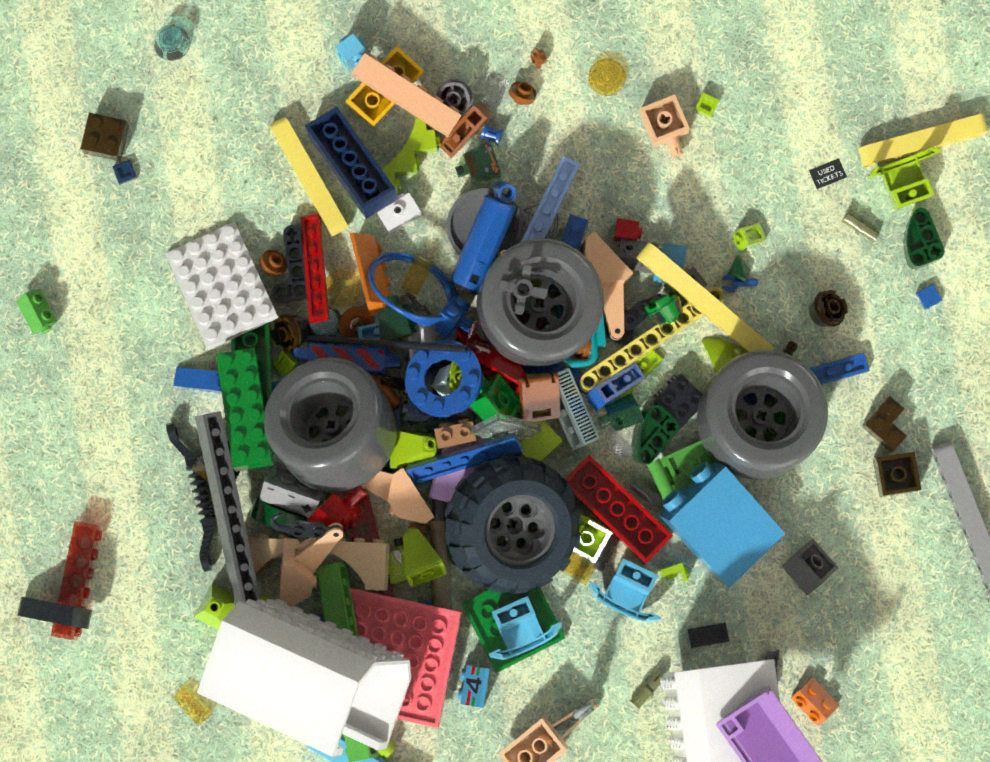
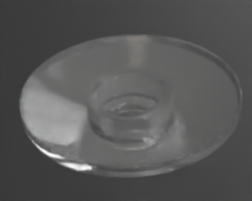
(489, 98)

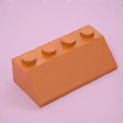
(365, 251)

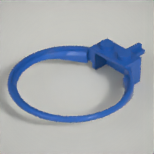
(449, 317)

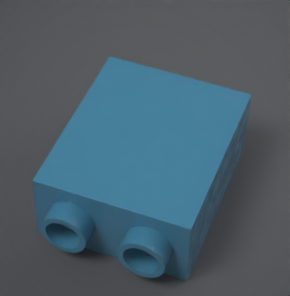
(720, 522)

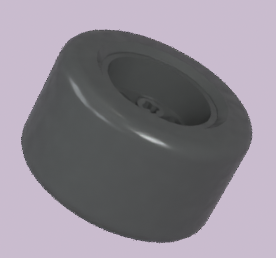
(580, 297)
(797, 396)
(352, 451)

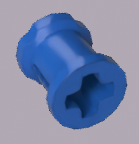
(491, 134)

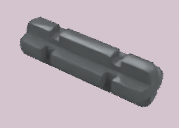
(606, 553)

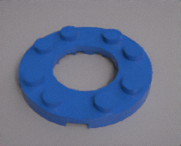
(450, 404)

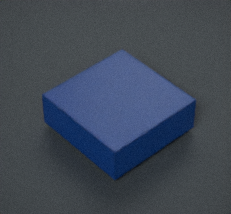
(929, 297)

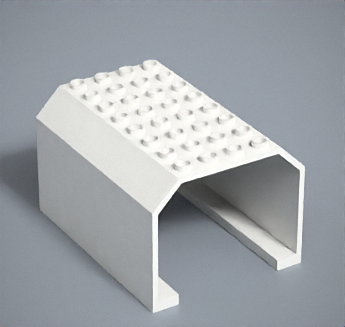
(305, 676)
(703, 698)

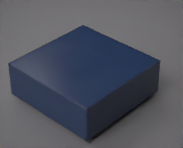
(124, 172)

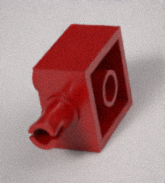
(340, 508)

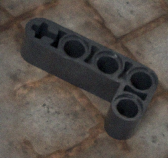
(293, 263)
(54, 612)

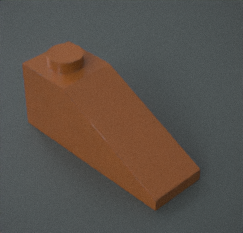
(466, 129)

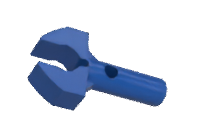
(737, 283)

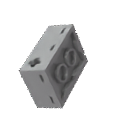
(289, 493)

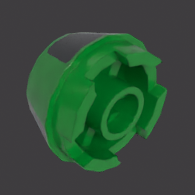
(665, 308)

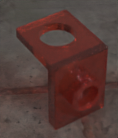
(477, 346)

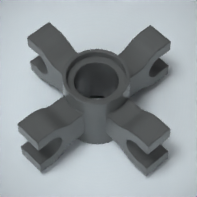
(524, 280)

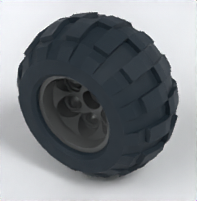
(543, 549)

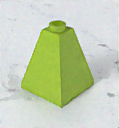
(412, 448)
(420, 559)
(214, 596)

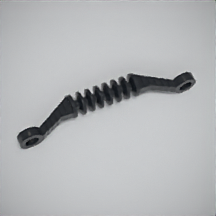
(209, 521)

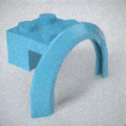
(628, 591)
(520, 629)

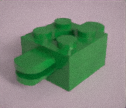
(496, 398)

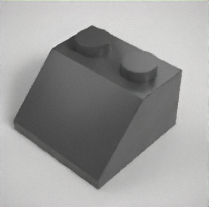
(810, 567)

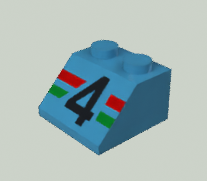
(474, 686)

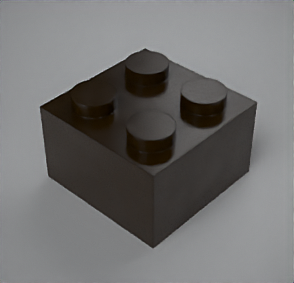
(104, 137)
(897, 474)

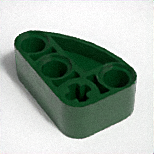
(916, 244)
(646, 431)
(263, 512)

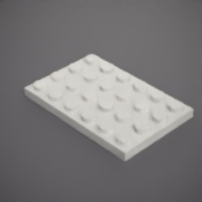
(221, 285)

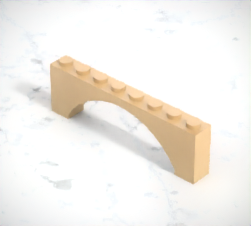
(366, 558)

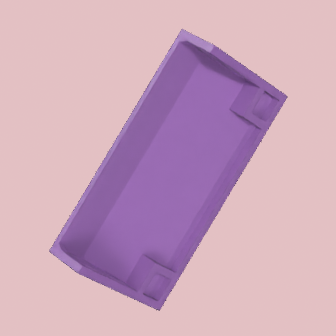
(765, 732)

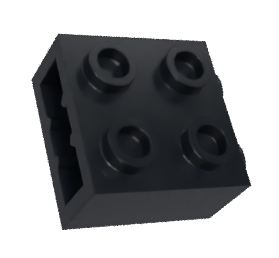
(679, 399)

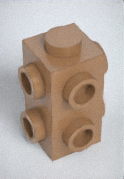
(455, 435)

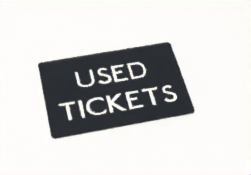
(827, 173)

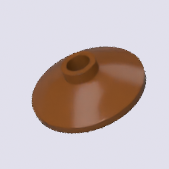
(349, 316)

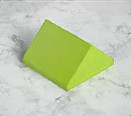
(592, 538)

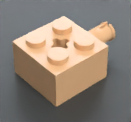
(665, 133)

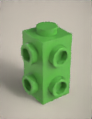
(36, 311)

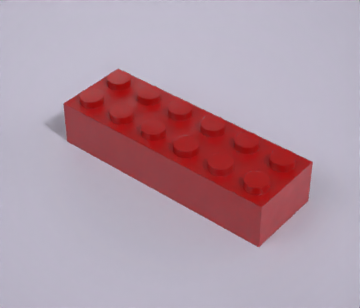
(617, 509)

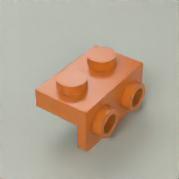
(815, 701)

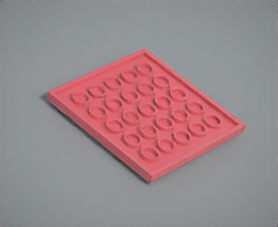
(424, 636)

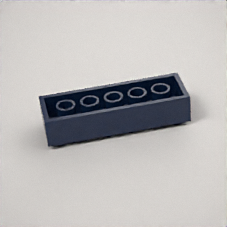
(351, 162)

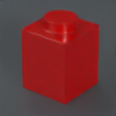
(627, 230)

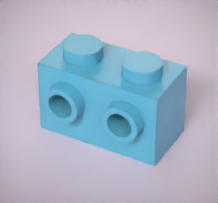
(350, 50)

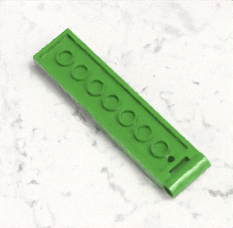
(689, 458)

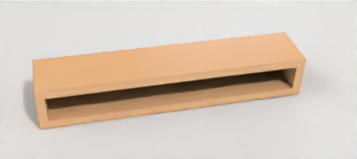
(406, 95)

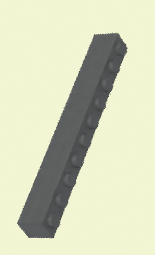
(227, 507)

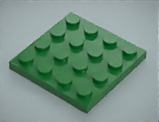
(480, 610)

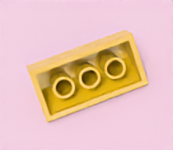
(370, 104)

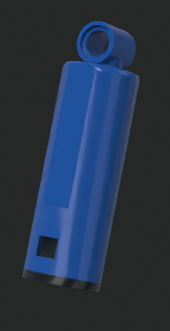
(484, 238)

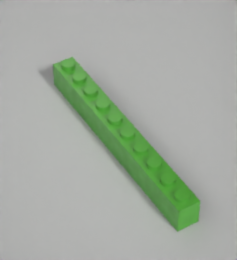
(339, 609)

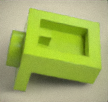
(749, 236)
(671, 572)

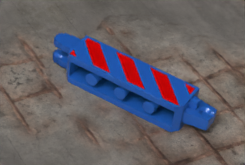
(373, 360)

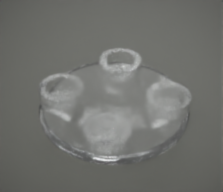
(620, 441)

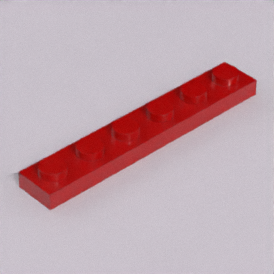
(314, 268)

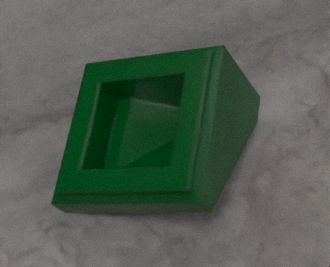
(739, 269)

